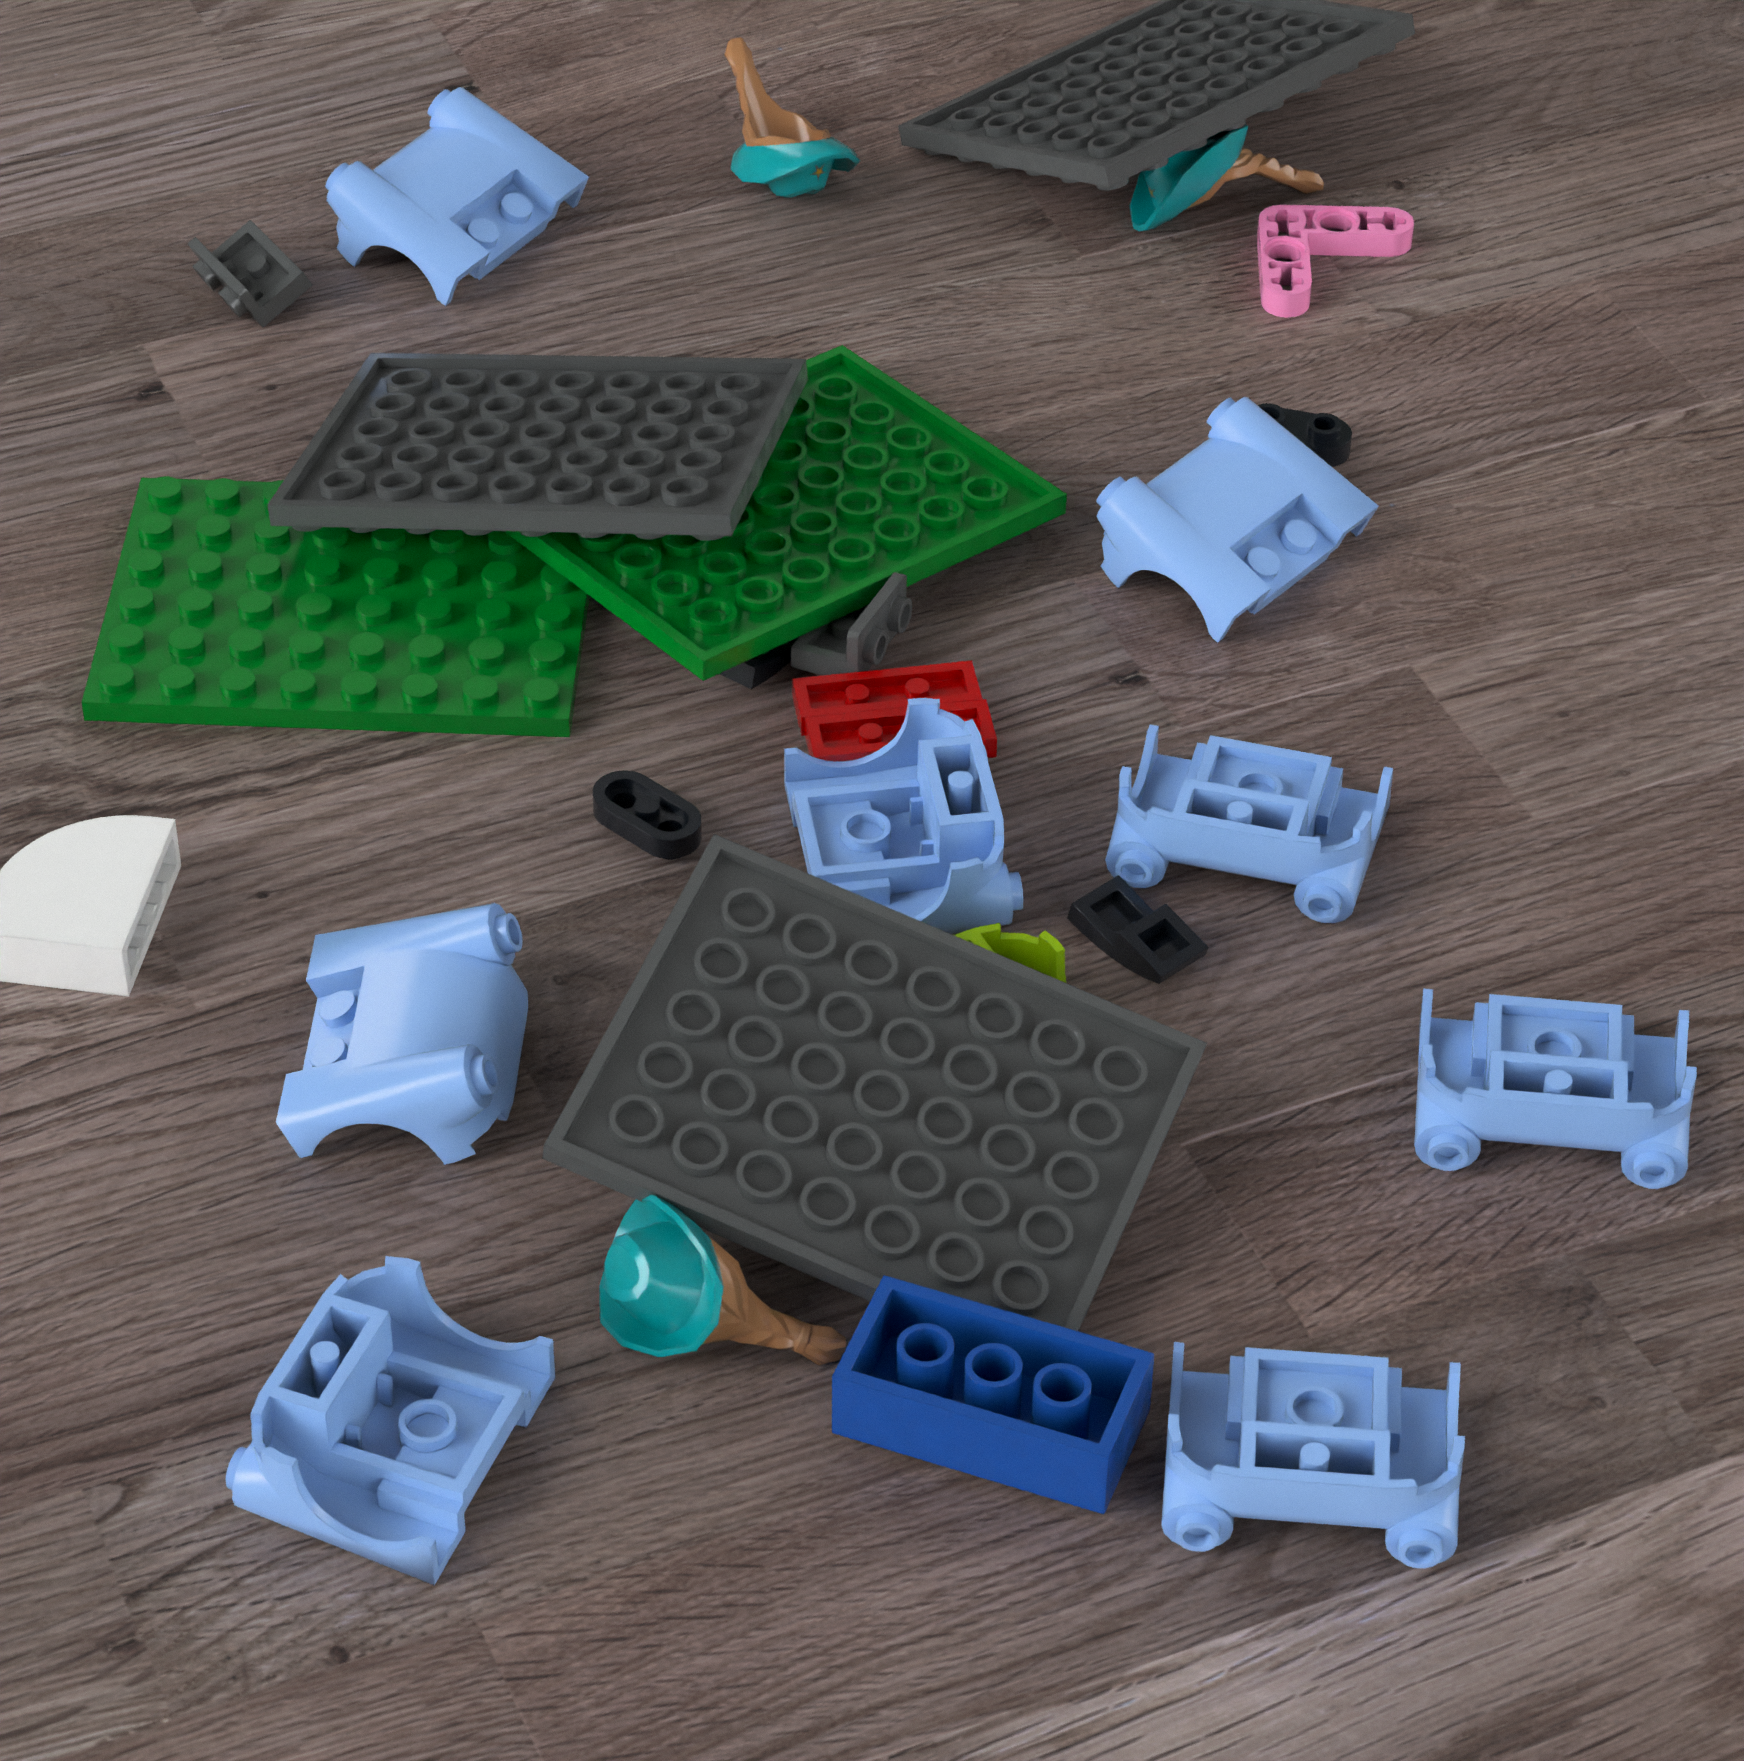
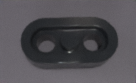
(1320, 432)
(647, 814)

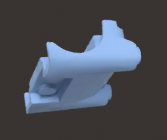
(454, 195)
(1232, 516)
(1251, 816)
(910, 823)
(412, 1031)
(1554, 1079)
(385, 1421)
(1313, 1445)

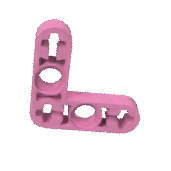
(1364, 233)

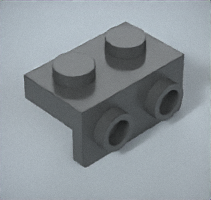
(253, 274)
(857, 638)

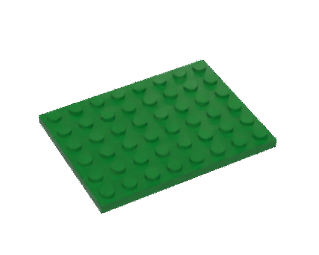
(849, 496)
(329, 624)

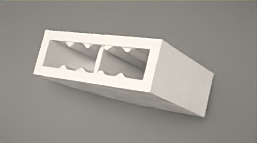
(86, 903)

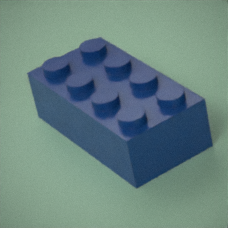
(992, 1393)

